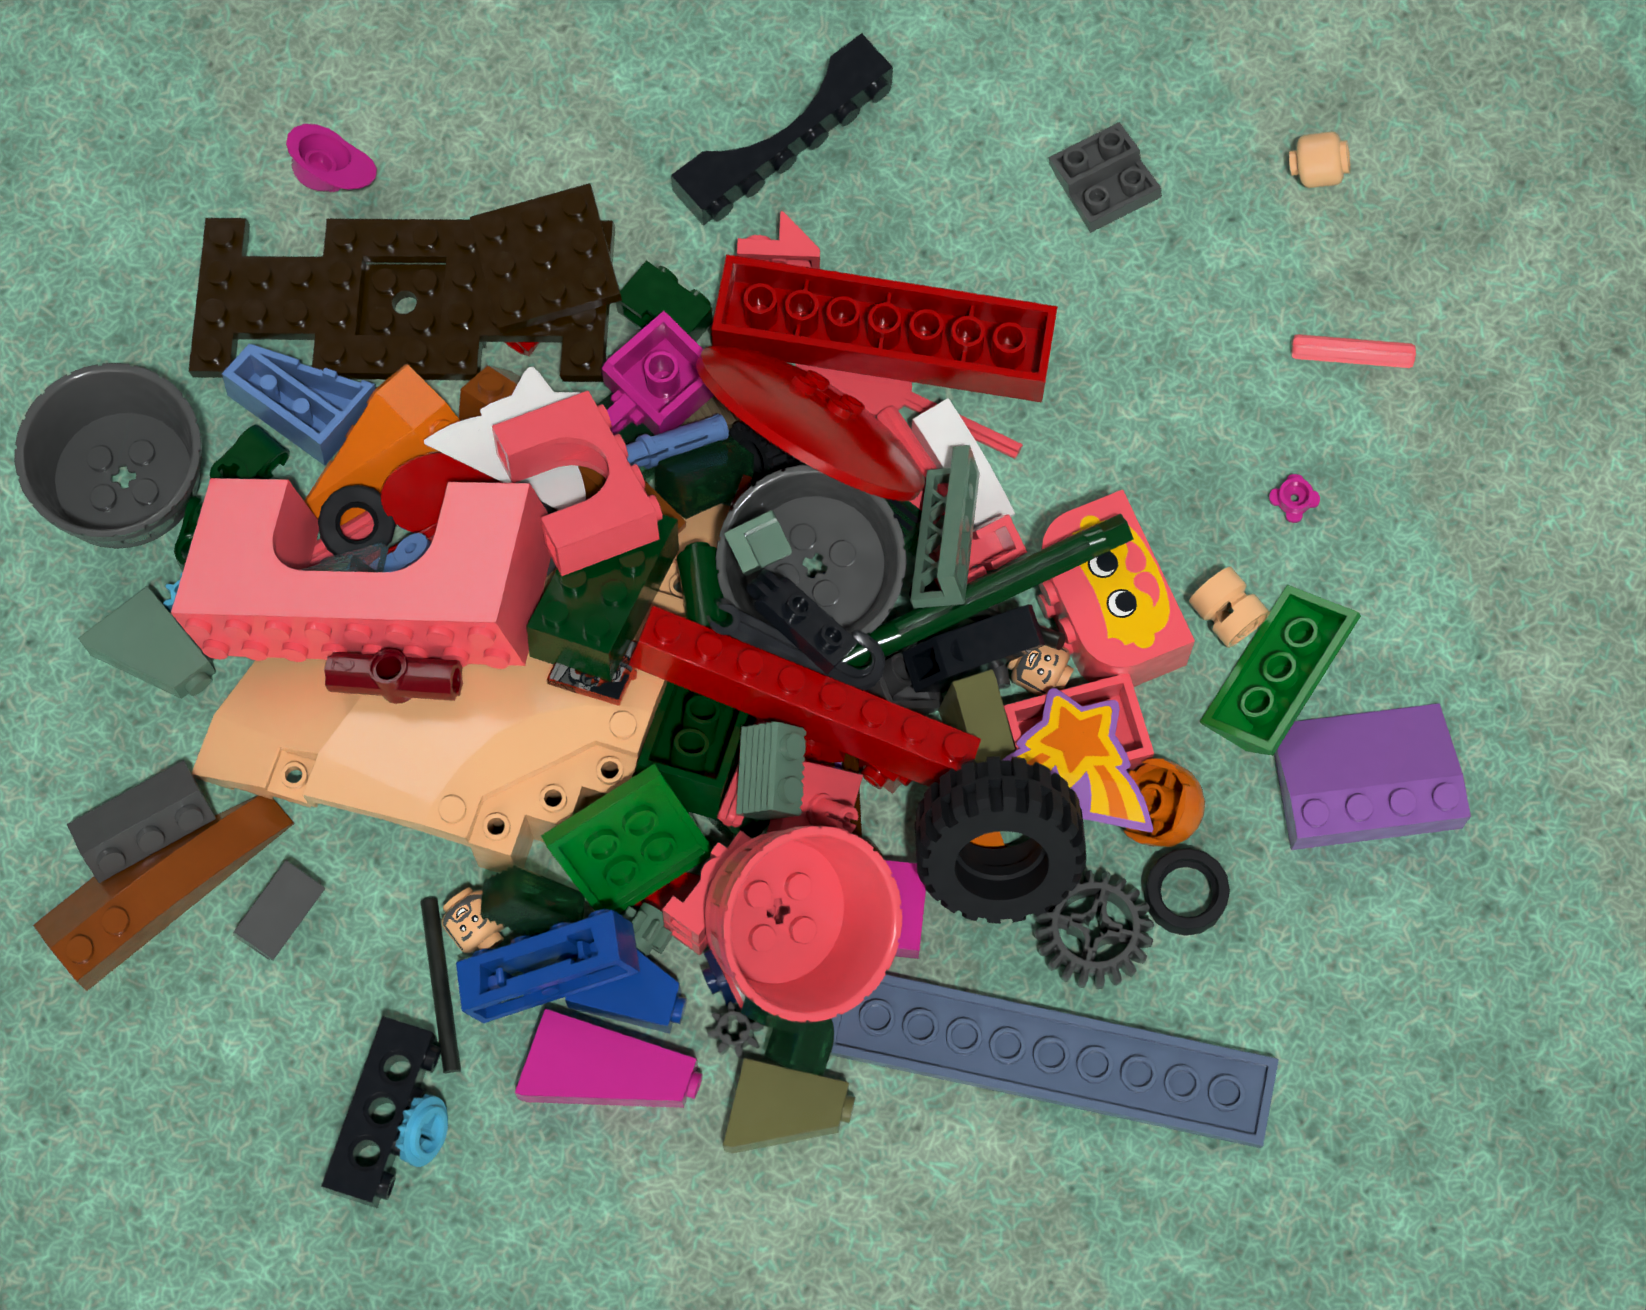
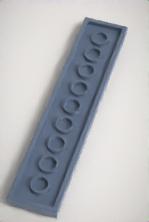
(1060, 1059)

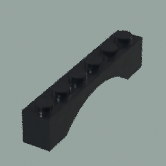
(719, 178)

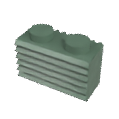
(771, 771)

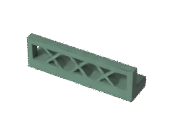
(953, 537)

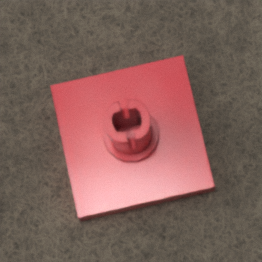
(826, 799)

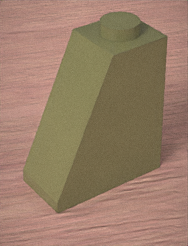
(978, 709)
(783, 1107)

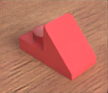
(792, 247)

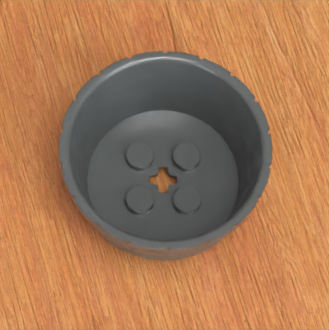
(87, 431)
(824, 517)

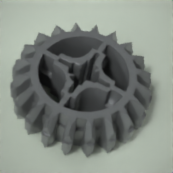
(1074, 924)

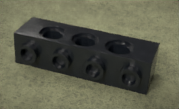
(392, 1044)

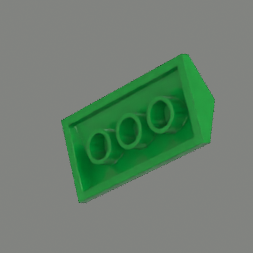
(1279, 670)

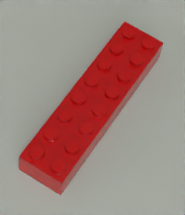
(885, 328)

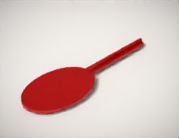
(418, 487)

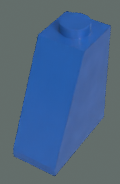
(641, 999)

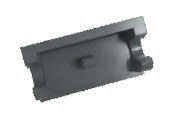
(278, 911)

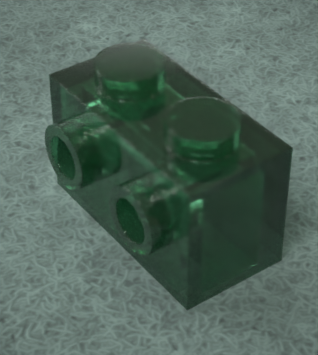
(703, 476)

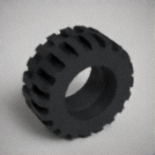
(997, 799)

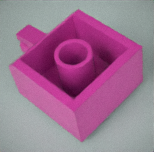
(655, 378)

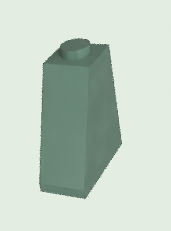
(150, 646)

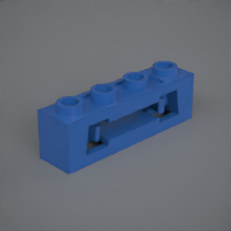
(547, 966)

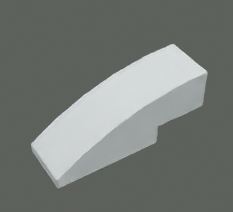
(938, 433)

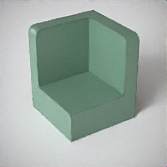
(758, 543)

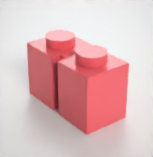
(992, 547)

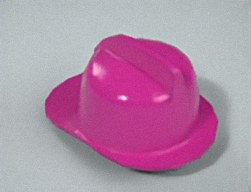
(326, 160)

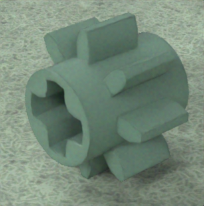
(648, 928)

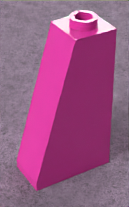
(602, 1067)

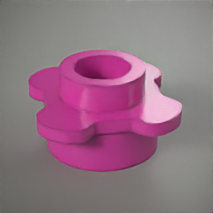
(1302, 489)

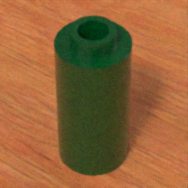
(700, 583)

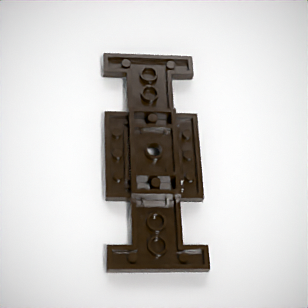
(353, 304)

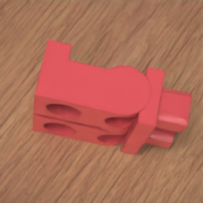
(687, 918)

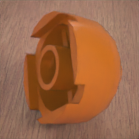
(1173, 802)

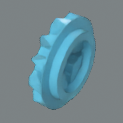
(426, 1118)

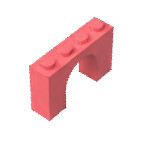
(580, 435)

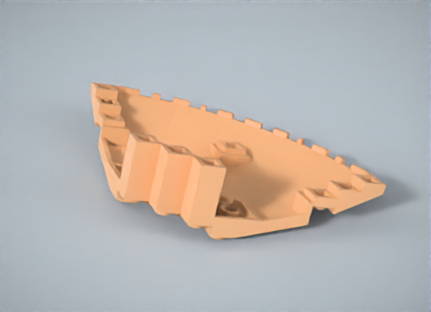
(469, 770)

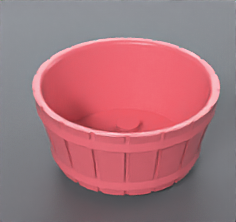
(837, 927)

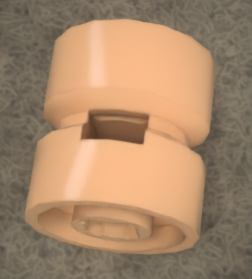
(1218, 596)

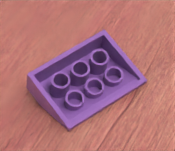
(1370, 777)

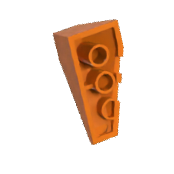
(385, 436)

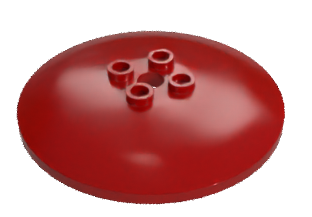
(811, 421)

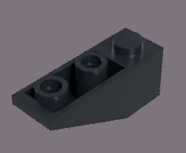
(972, 649)

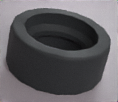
(1192, 859)

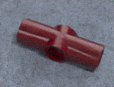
(416, 678)

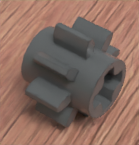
(725, 1023)

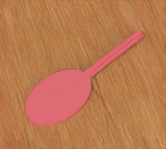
(880, 393)

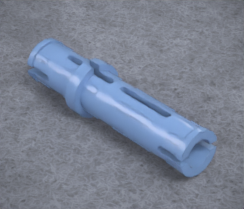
(650, 450)

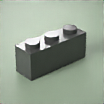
(141, 821)

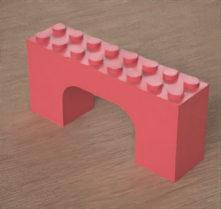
(456, 602)

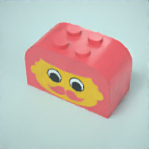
(1116, 606)

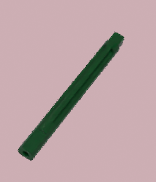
(997, 587)

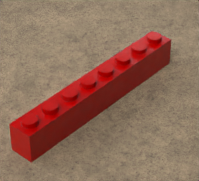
(801, 698)

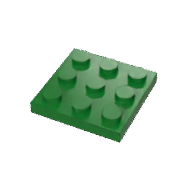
(628, 842)

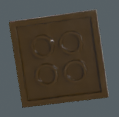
(545, 258)

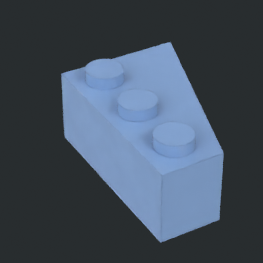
(297, 400)

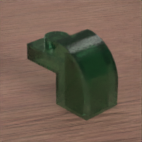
(795, 1044)

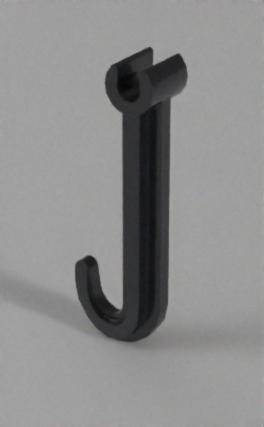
(768, 638)

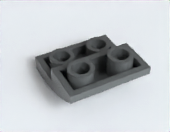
(1105, 177)

